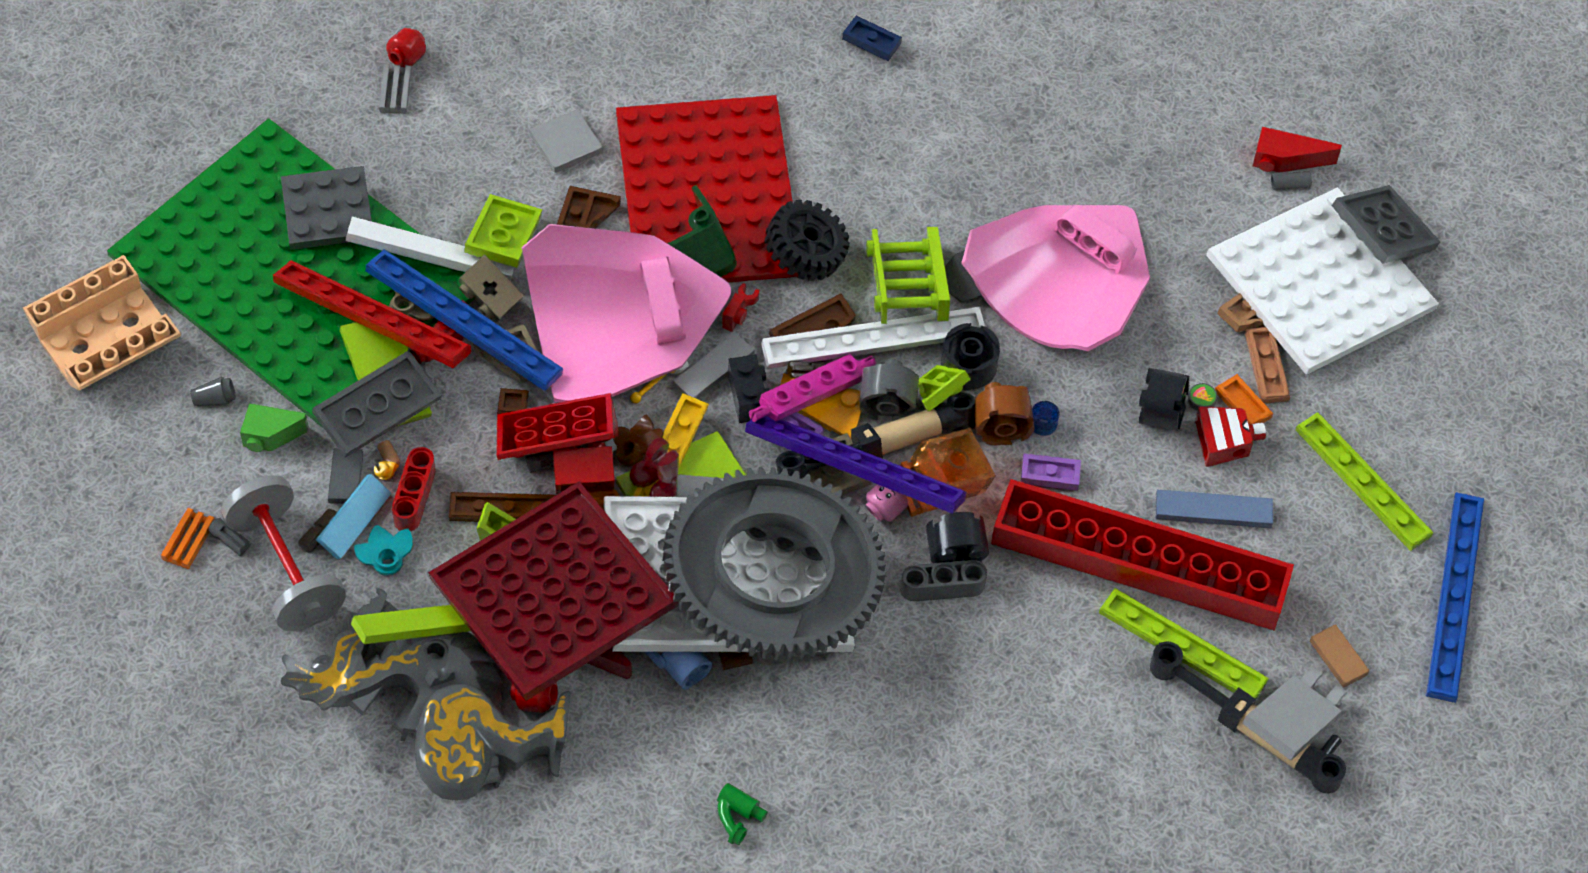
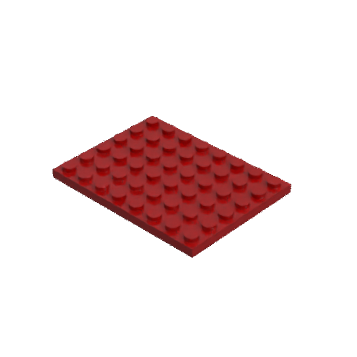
(725, 149)

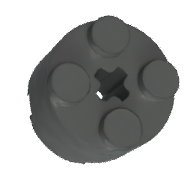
(888, 390)

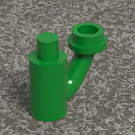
(740, 802)

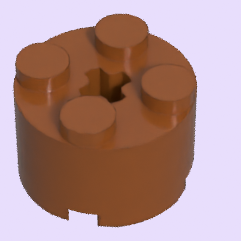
(1003, 414)

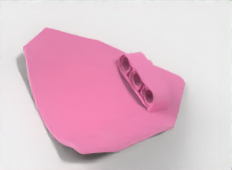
(1061, 271)
(616, 307)

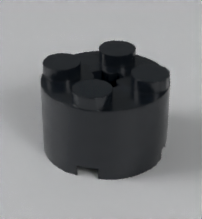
(974, 351)
(1164, 399)
(957, 538)

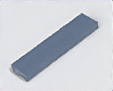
(1214, 508)

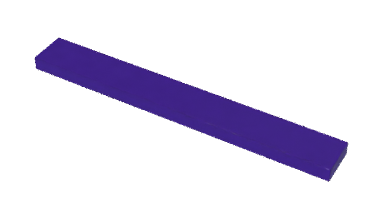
(858, 463)

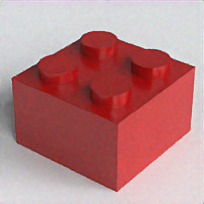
(588, 465)

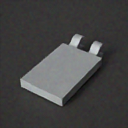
(1295, 714)

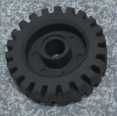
(807, 240)

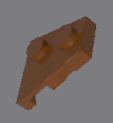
(587, 207)

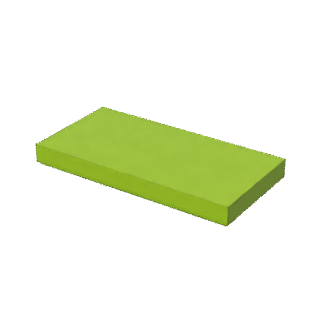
(372, 350)
(704, 458)

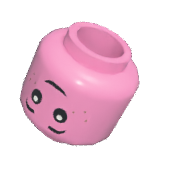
(885, 503)

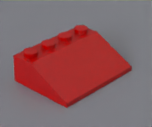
(556, 426)

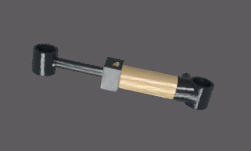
(897, 434)
(1309, 762)

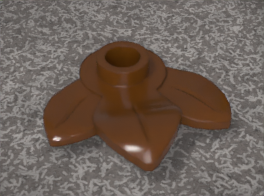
(634, 442)

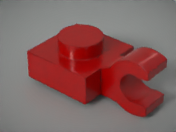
(735, 311)

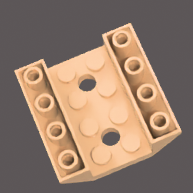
(93, 315)

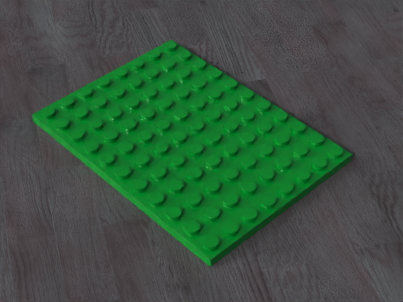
(216, 259)

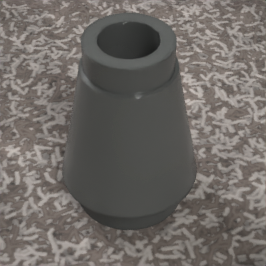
(214, 392)

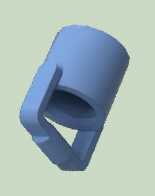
(684, 667)

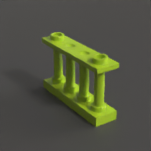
(932, 264)

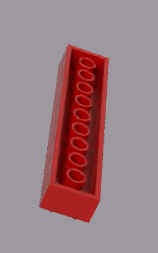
(1142, 554)

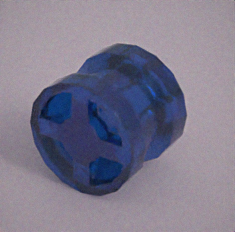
(1047, 411)

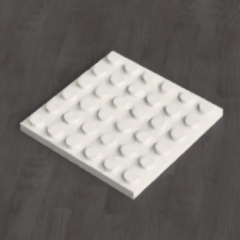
(1319, 283)

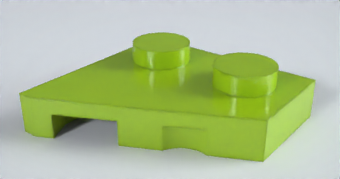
(940, 384)

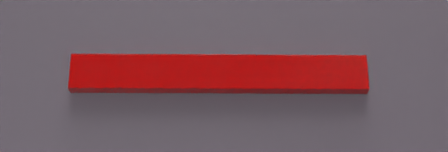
(372, 314)

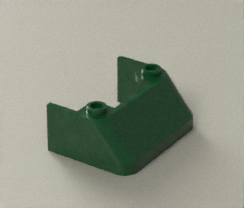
(707, 240)

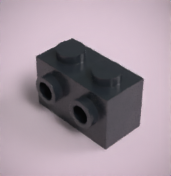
(746, 384)

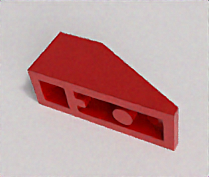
(1287, 151)

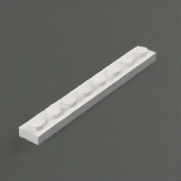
(864, 338)

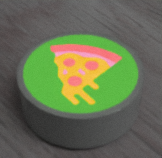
(1202, 395)

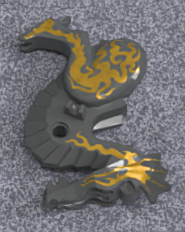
(451, 707)

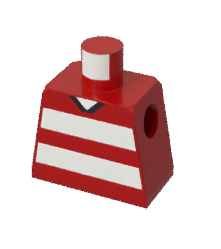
(1226, 434)

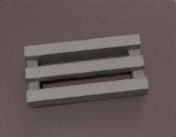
(397, 71)

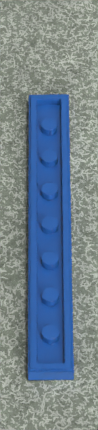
(464, 320)
(1455, 598)

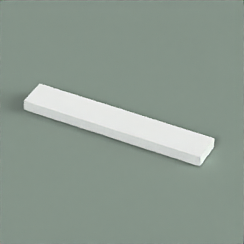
(415, 246)

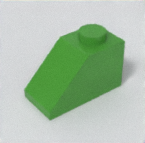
(271, 427)

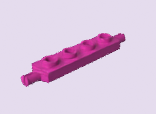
(811, 388)

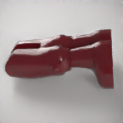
(657, 466)

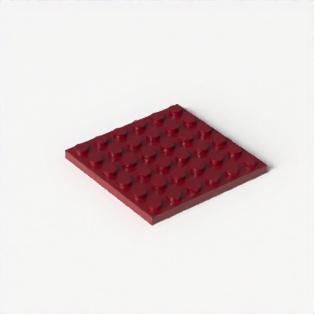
(553, 590)

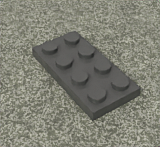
(376, 403)

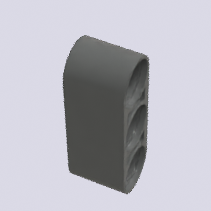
(954, 572)

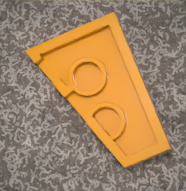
(835, 413)

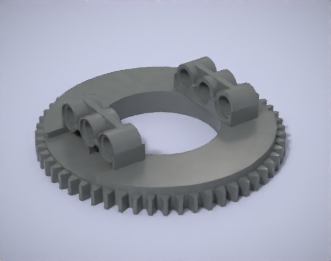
(794, 517)

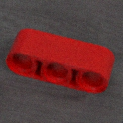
(413, 477)

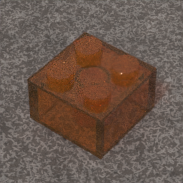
(955, 461)

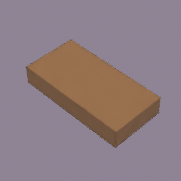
(1339, 656)

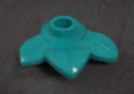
(385, 546)

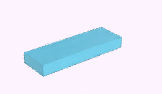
(353, 516)

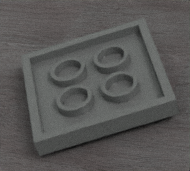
(322, 205)
(1385, 224)

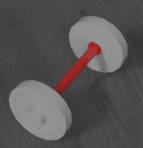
(258, 505)

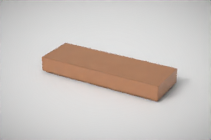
(1267, 365)

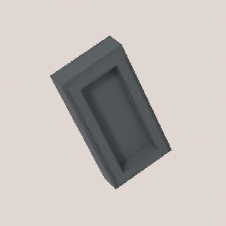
(344, 475)

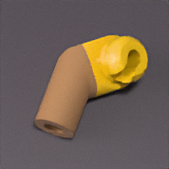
(389, 463)

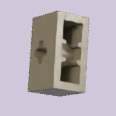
(487, 274)

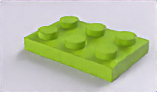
(503, 230)

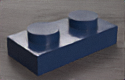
(872, 38)

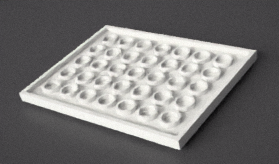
(752, 566)

